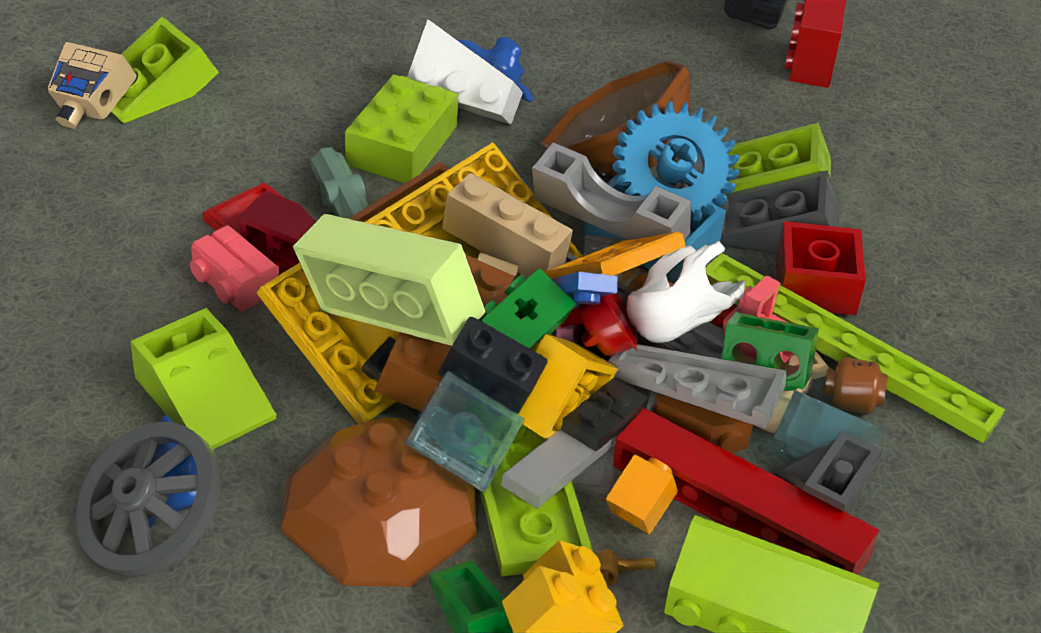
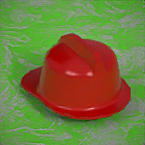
(608, 326)

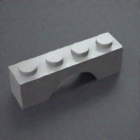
(572, 186)

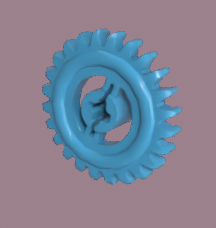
(688, 138)

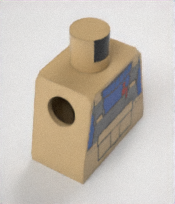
(88, 83)

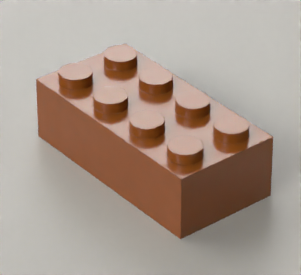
(415, 361)

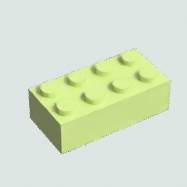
(389, 278)

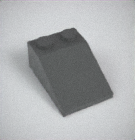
(757, 213)

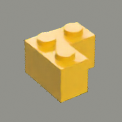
(564, 384)
(563, 595)

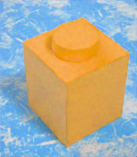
(642, 493)

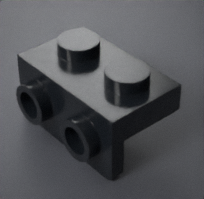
(494, 364)

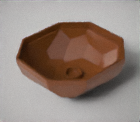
(377, 507)

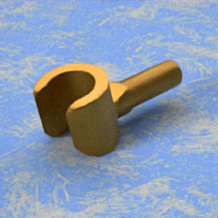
(612, 565)

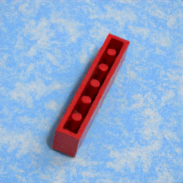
(746, 495)

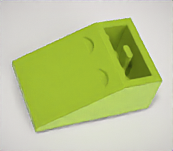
(201, 379)

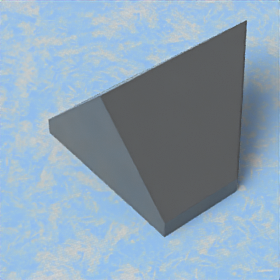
(834, 471)

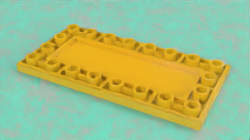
(342, 345)

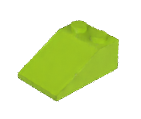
(166, 69)
(780, 157)

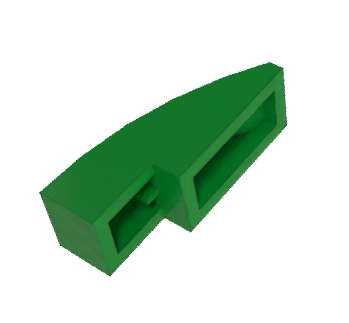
(469, 600)

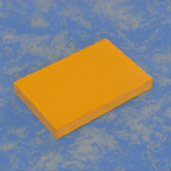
(621, 255)

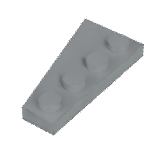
(711, 383)

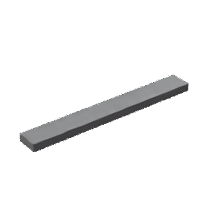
(564, 457)

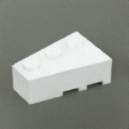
(451, 65)

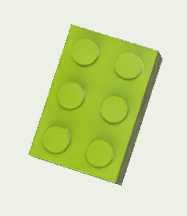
(401, 129)

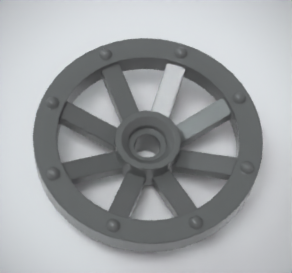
(142, 494)

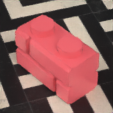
(231, 267)

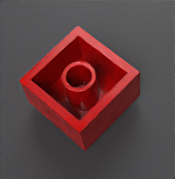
(815, 41)
(822, 265)

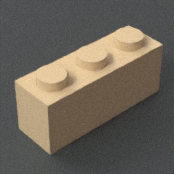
(505, 226)

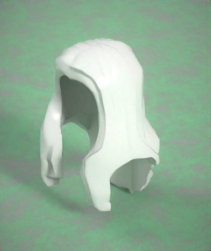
(668, 312)

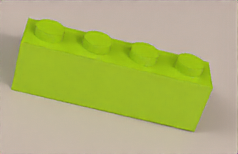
(753, 586)

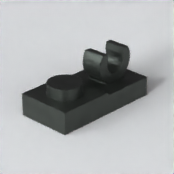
(604, 414)

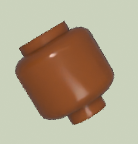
(856, 386)

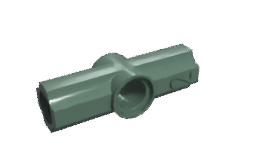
(338, 186)

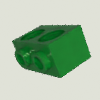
(769, 339)

